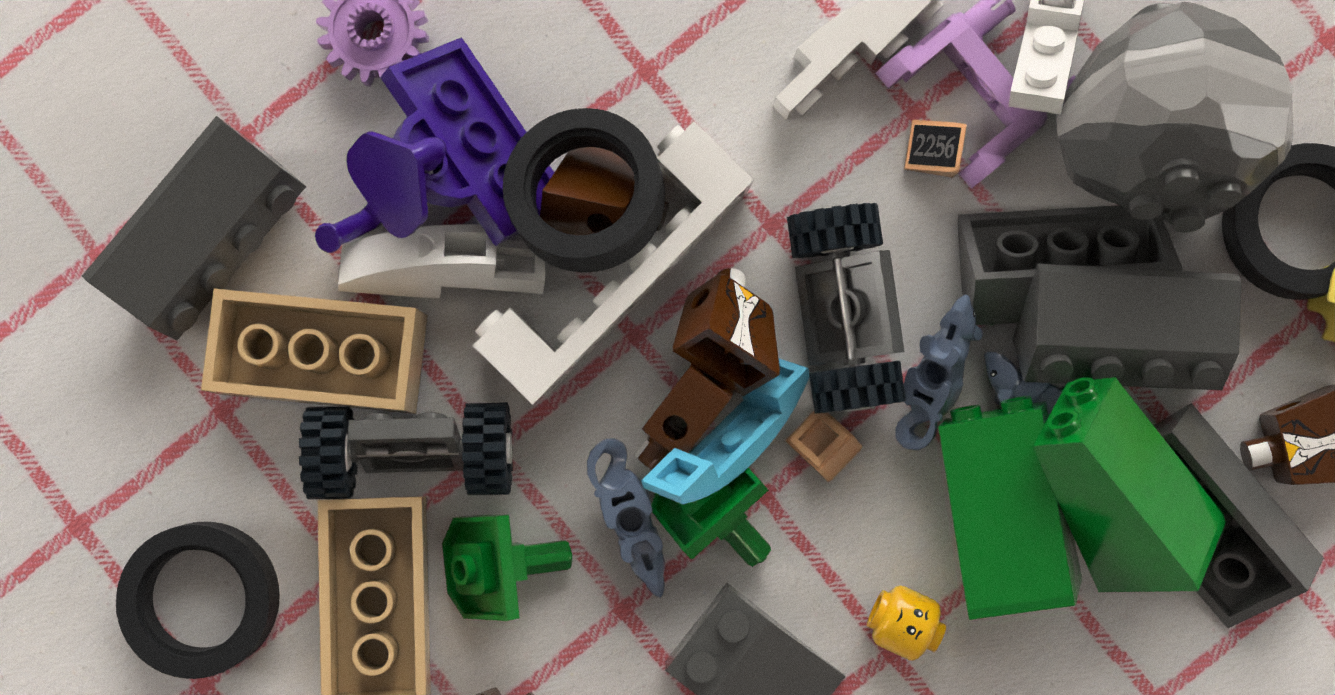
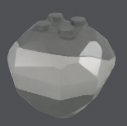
(1177, 115)

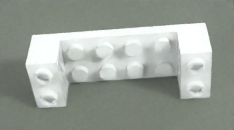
(708, 183)

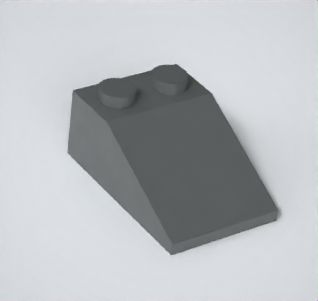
(747, 652)

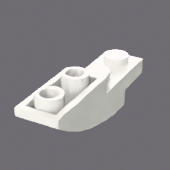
(868, 28)
(1046, 55)
(437, 258)

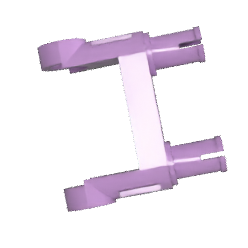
(963, 43)

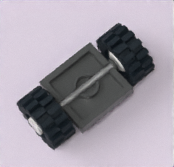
(848, 307)
(382, 444)

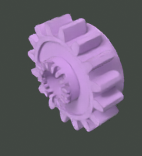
(371, 57)

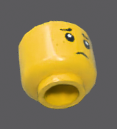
(906, 622)

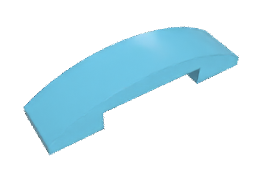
(732, 443)

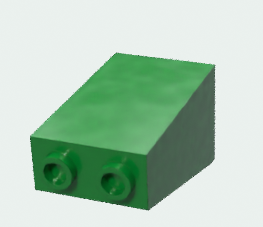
(1126, 492)
(1004, 512)

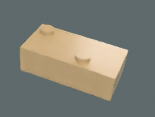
(314, 351)
(374, 596)

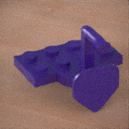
(452, 127)

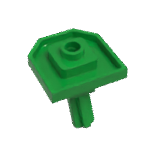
(717, 515)
(486, 565)

